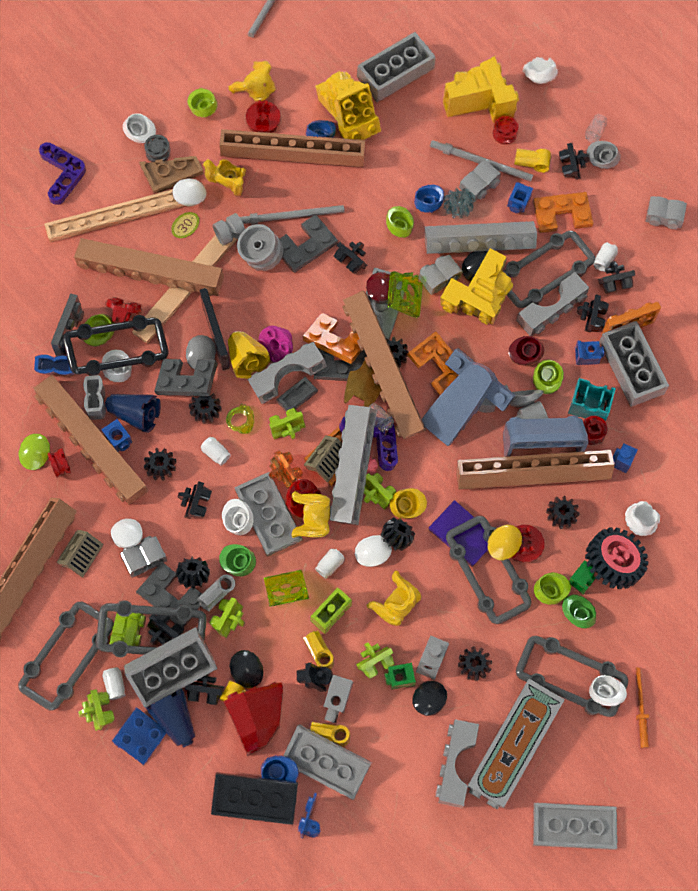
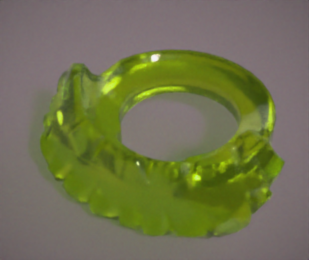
(245, 428)

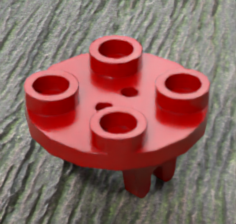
(263, 117)
(121, 310)
(301, 486)
(529, 552)

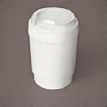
(605, 256)
(215, 450)
(330, 563)
(114, 683)

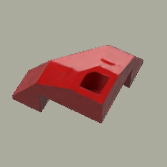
(256, 715)

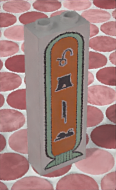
(515, 744)

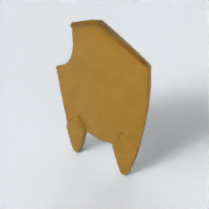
(362, 385)

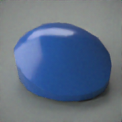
(321, 128)
(429, 198)
(279, 768)

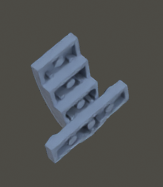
(464, 397)

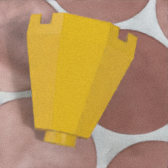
(246, 355)

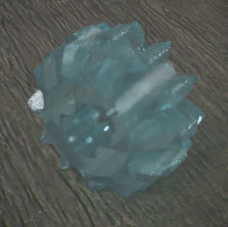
(453, 198)

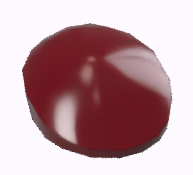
(378, 287)
(526, 350)

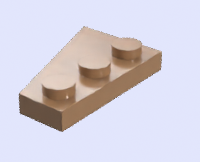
(166, 174)

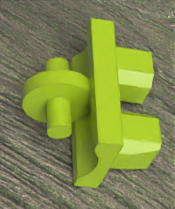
(287, 425)
(376, 492)
(230, 618)
(383, 655)
(95, 701)

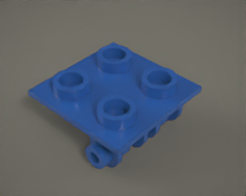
(139, 736)
(308, 826)

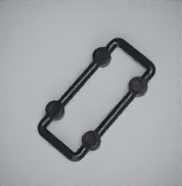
(93, 367)

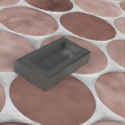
(297, 395)

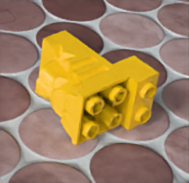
(481, 89)
(350, 105)
(483, 294)

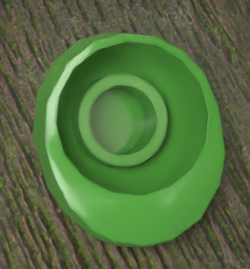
(237, 560)
(579, 611)

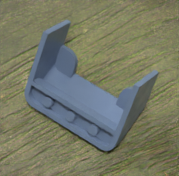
(544, 434)

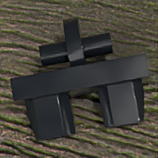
(570, 155)
(343, 252)
(609, 281)
(596, 306)
(193, 508)
(161, 631)
(314, 676)
(213, 691)

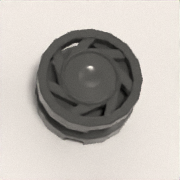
(157, 148)

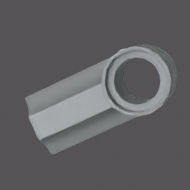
(215, 592)

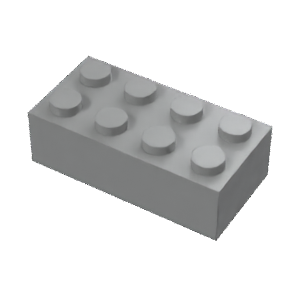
(396, 66)
(633, 363)
(170, 667)

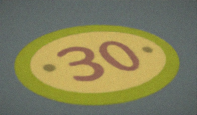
(185, 225)

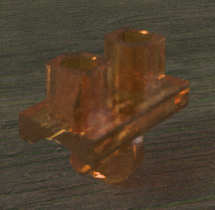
(282, 470)

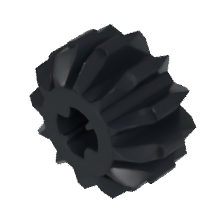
(399, 349)
(205, 414)
(156, 471)
(555, 514)
(397, 534)
(192, 572)
(482, 666)

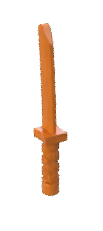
(642, 717)

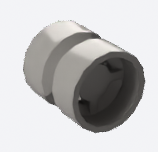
(228, 229)

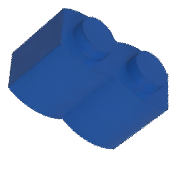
(50, 365)

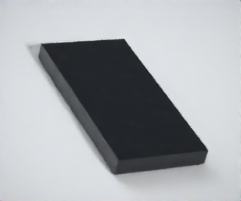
(214, 329)
(254, 798)

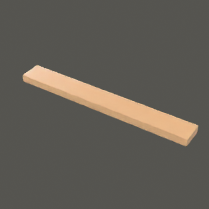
(111, 215)
(176, 296)

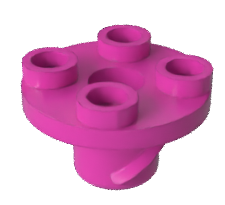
(276, 341)

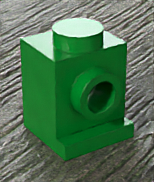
(582, 577)
(405, 671)

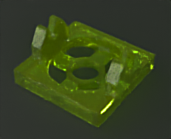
(401, 304)
(285, 578)

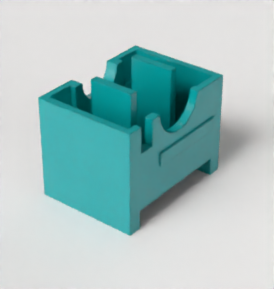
(591, 400)

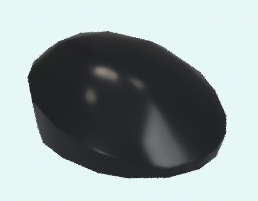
(472, 263)
(246, 669)
(429, 698)

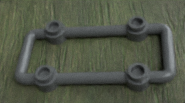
(556, 242)
(485, 603)
(125, 608)
(552, 646)
(33, 670)

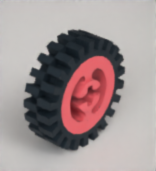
(609, 564)

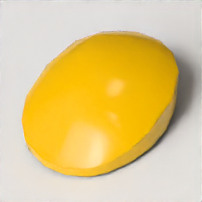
(408, 503)
(504, 542)

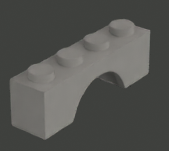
(536, 317)
(306, 359)
(463, 737)

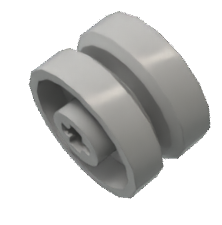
(260, 247)

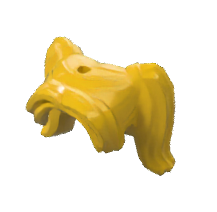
(255, 82)
(223, 172)
(315, 515)
(398, 603)

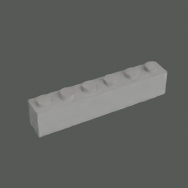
(480, 237)
(353, 464)

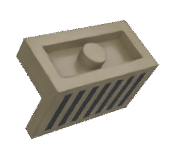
(325, 458)
(80, 552)

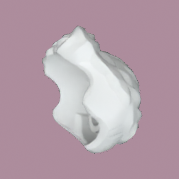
(540, 70)
(642, 518)

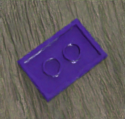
(470, 539)

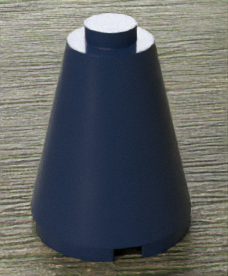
(135, 409)
(174, 717)

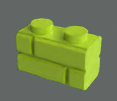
(331, 610)
(128, 628)

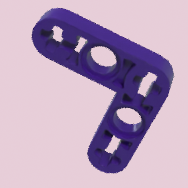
(68, 171)
(390, 437)

